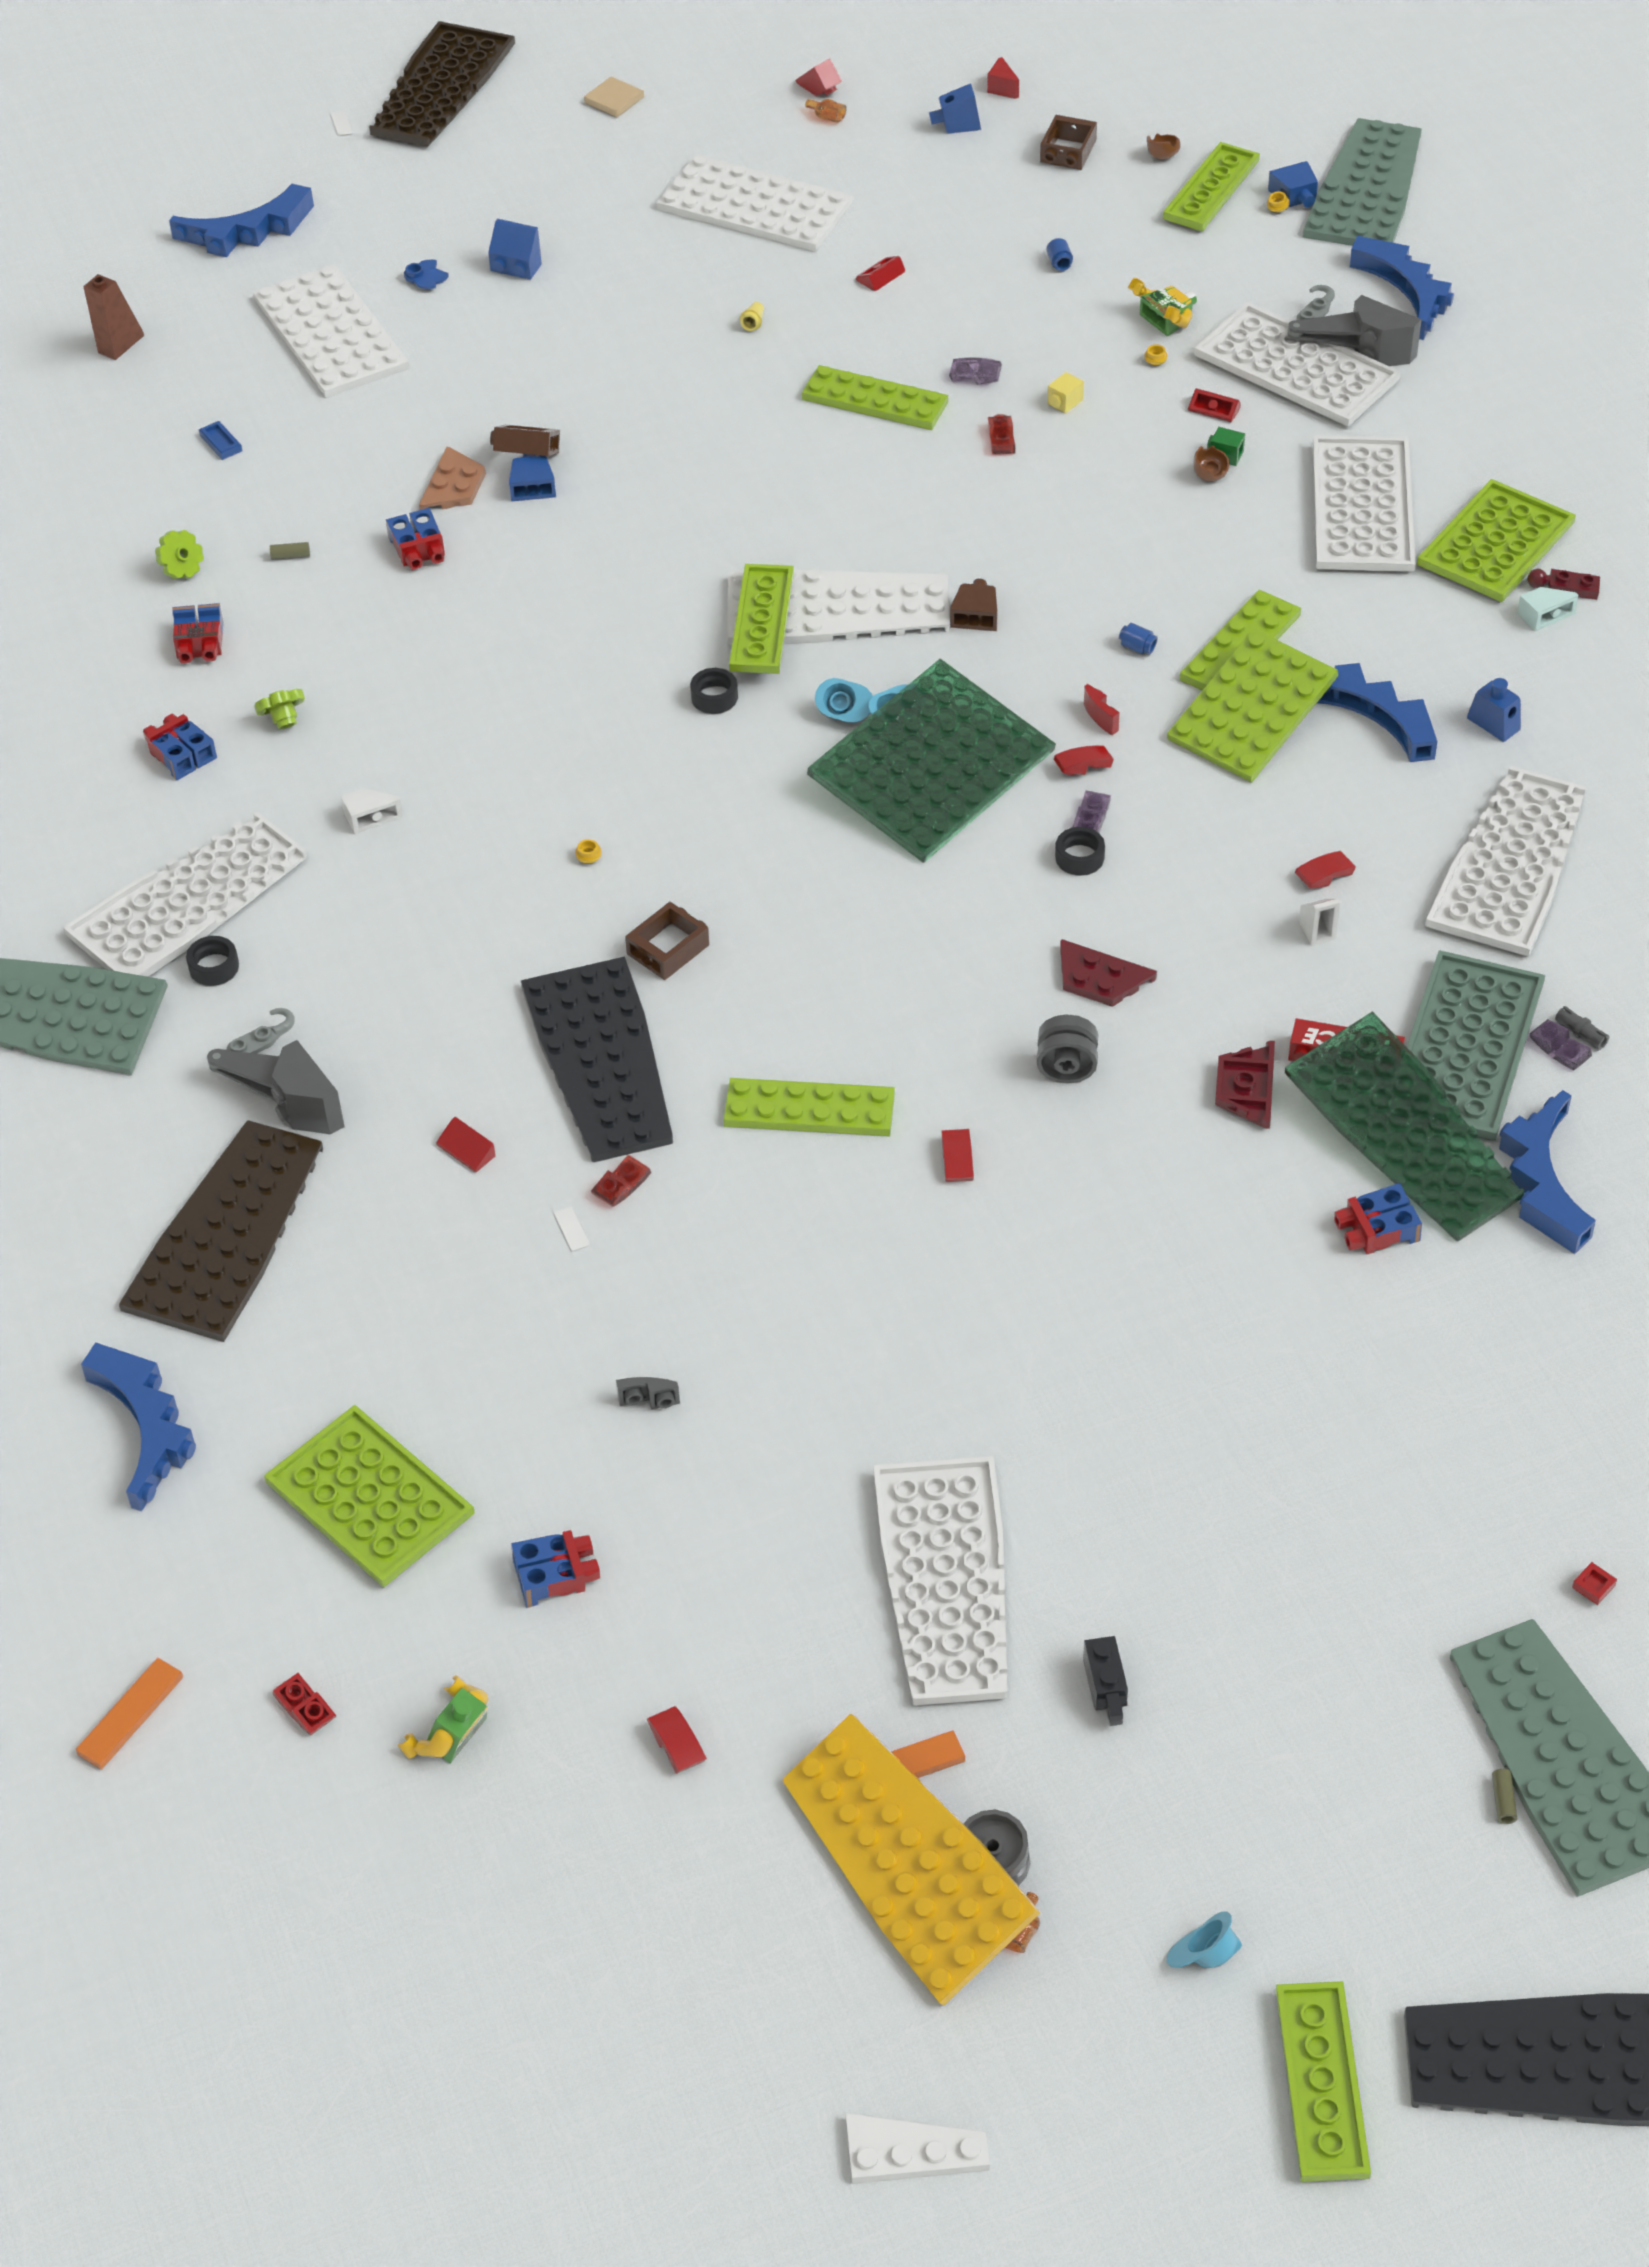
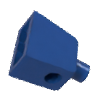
(957, 111)
(1296, 182)
(531, 478)
(1496, 710)

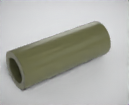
(290, 550)
(1504, 1796)

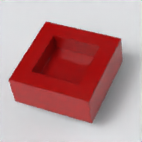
(1594, 1583)

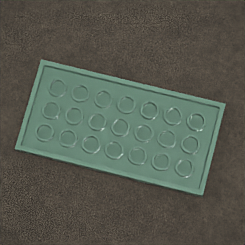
(1475, 1033)

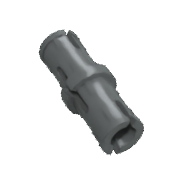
(1582, 1027)

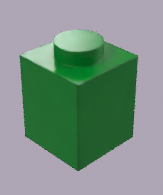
(1229, 442)

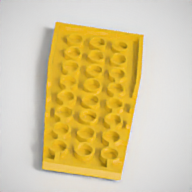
(909, 1859)

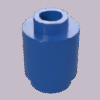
(1059, 254)
(1138, 638)

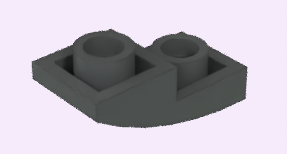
(658, 1391)

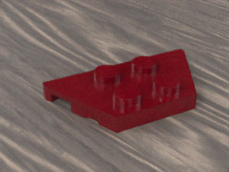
(1100, 974)
(1247, 1083)

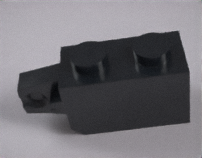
(1106, 1677)

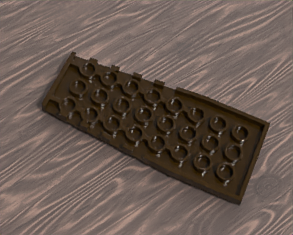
(440, 82)
(224, 1234)

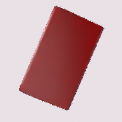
(881, 273)
(1214, 405)
(466, 1145)

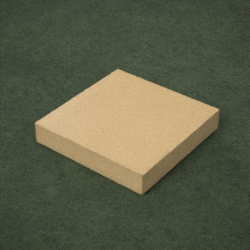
(614, 96)

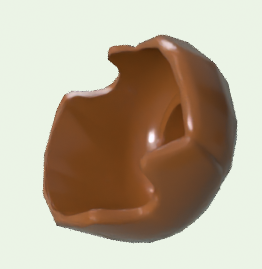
(1163, 146)
(1210, 464)

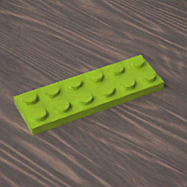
(1211, 186)
(875, 397)
(1260, 612)
(761, 618)
(809, 1107)
(1322, 2082)

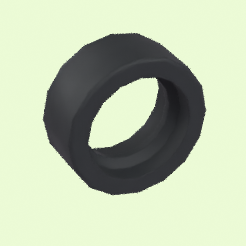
(714, 703)
(1080, 865)
(212, 975)

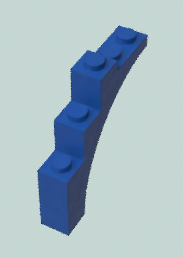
(250, 227)
(1412, 278)
(1378, 701)
(1544, 1199)
(137, 1386)

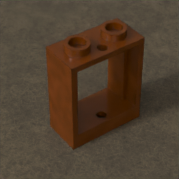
(1062, 128)
(525, 440)
(655, 959)

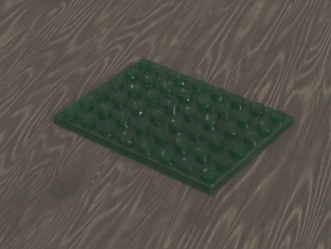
(931, 760)

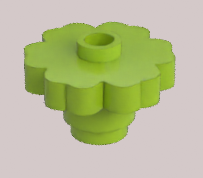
(179, 554)
(281, 707)

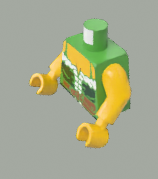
(1164, 308)
(454, 1724)

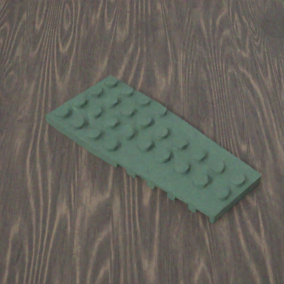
(1366, 185)
(77, 1013)
(1563, 1755)

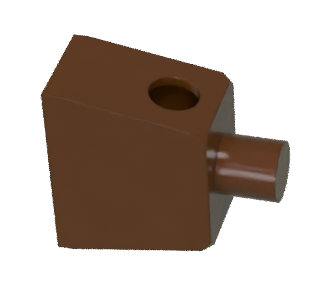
(975, 607)

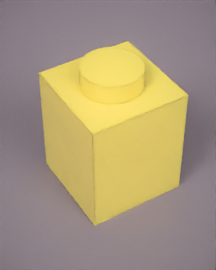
(1065, 392)

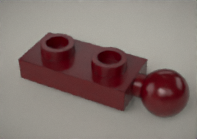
(1583, 584)

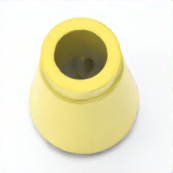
(752, 317)

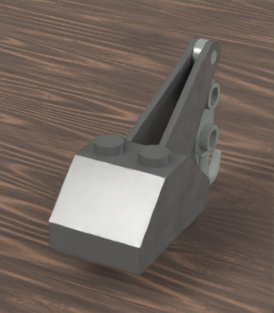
(1370, 329)
(291, 1079)

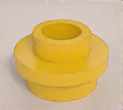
(1277, 202)
(1155, 355)
(588, 851)

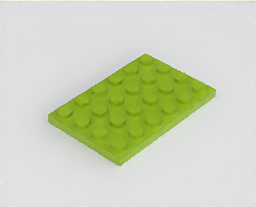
(1496, 540)
(1252, 705)
(369, 1495)

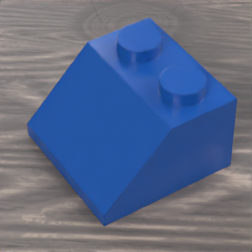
(514, 249)

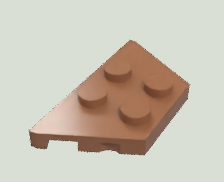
(453, 481)

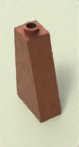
(111, 317)

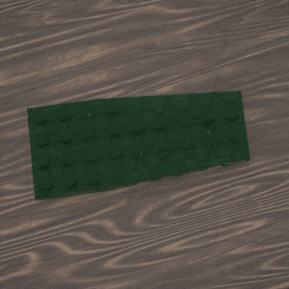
(1405, 1125)

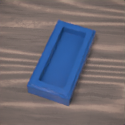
(220, 440)

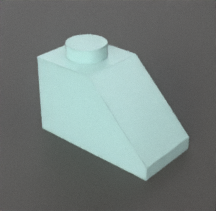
(1546, 606)

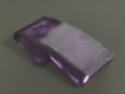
(980, 369)
(1092, 810)
(1557, 1043)

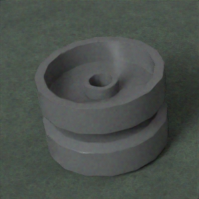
(1067, 1048)
(1004, 1839)

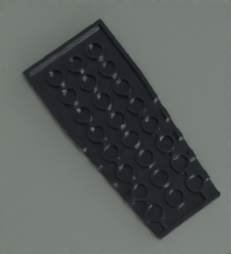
(601, 1056)
(1534, 2057)

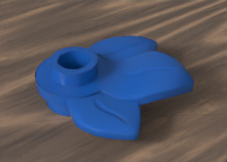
(425, 274)

